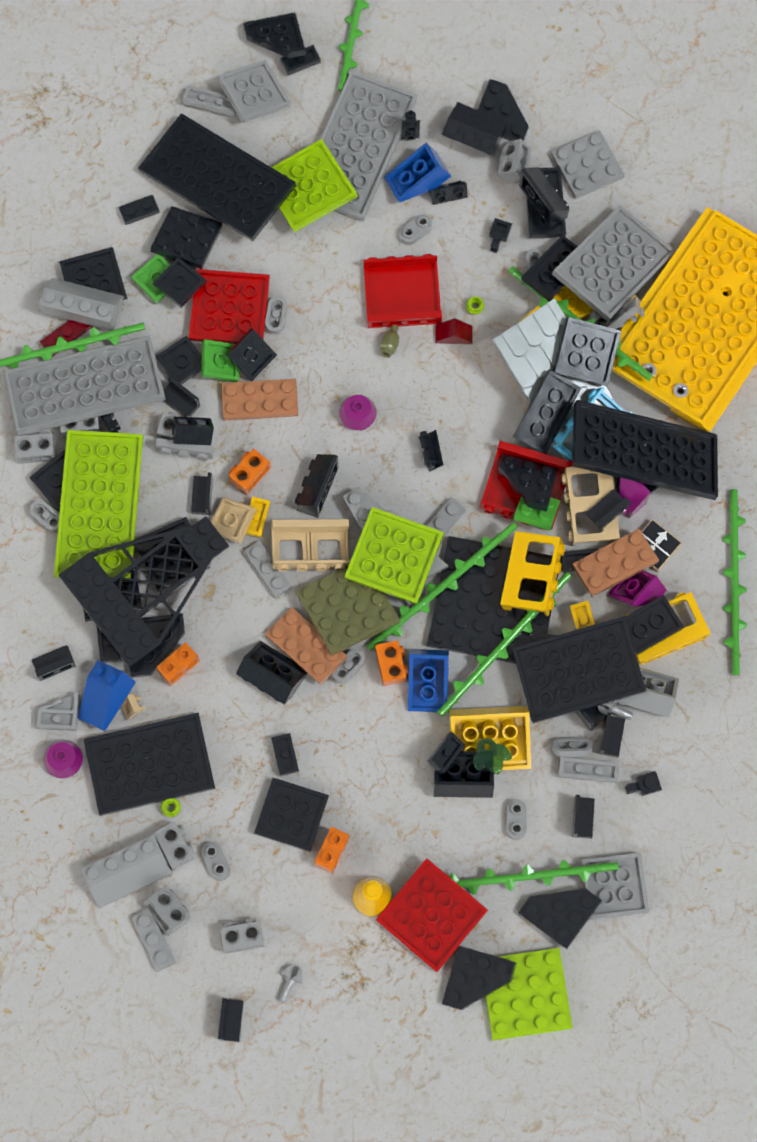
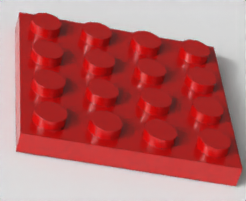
(229, 306)
(432, 915)

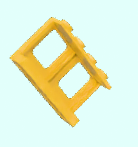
(520, 569)
(686, 637)

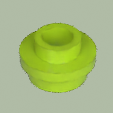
(475, 300)
(166, 803)

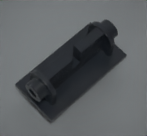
(410, 126)
(454, 191)
(432, 453)

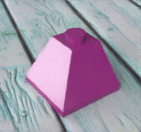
(635, 493)
(638, 589)

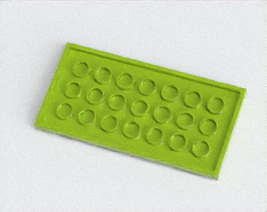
(99, 498)

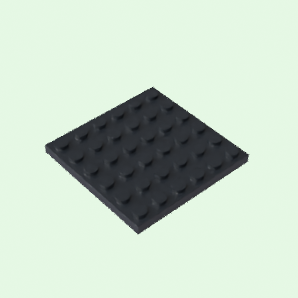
(472, 615)

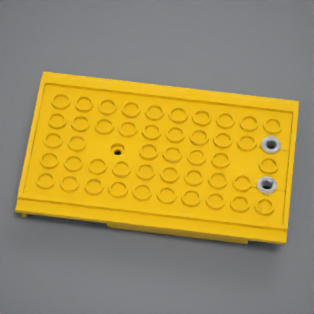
(692, 331)

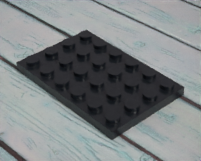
(579, 670)
(149, 764)

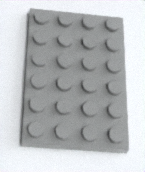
(613, 263)

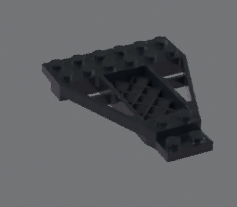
(107, 603)

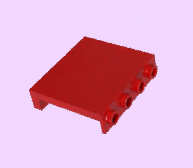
(402, 291)
(499, 495)

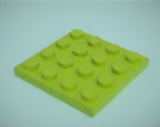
(319, 186)
(394, 555)
(533, 1000)

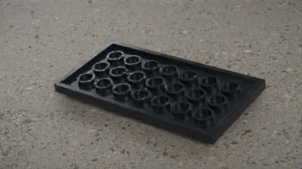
(217, 177)
(645, 450)

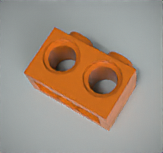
(253, 474)
(386, 663)
(178, 664)
(332, 850)

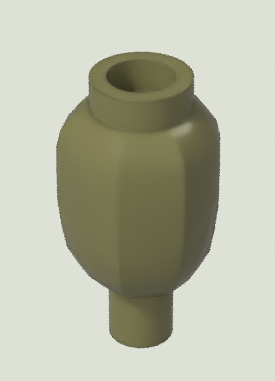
(390, 342)

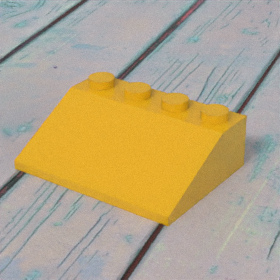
(501, 724)

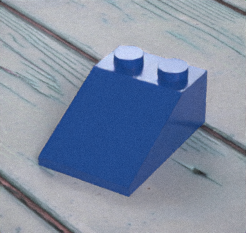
(417, 174)
(428, 679)
(104, 694)

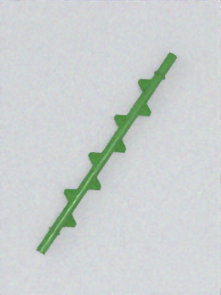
(347, 47)
(62, 344)
(624, 359)
(449, 582)
(736, 589)
(500, 652)
(528, 874)

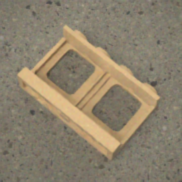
(584, 504)
(309, 534)

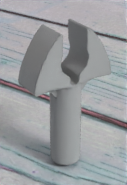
(611, 707)
(289, 982)

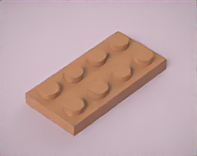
(259, 399)
(615, 562)
(304, 646)

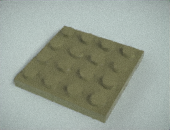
(345, 611)

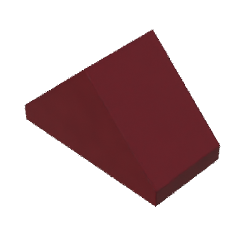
(454, 332)

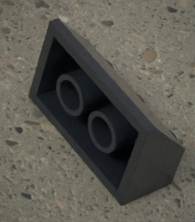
(474, 128)
(543, 196)
(317, 484)
(271, 672)
(463, 779)

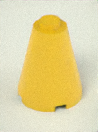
(372, 896)

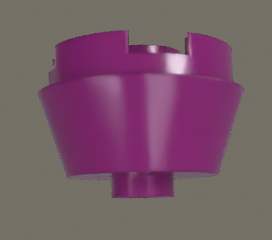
(357, 412)
(63, 759)

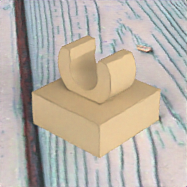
(130, 706)

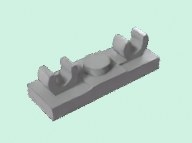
(627, 311)

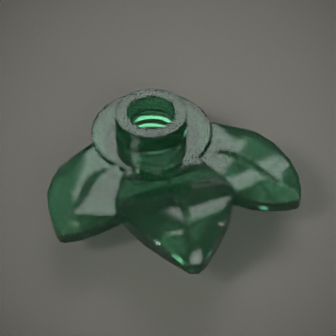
(491, 758)

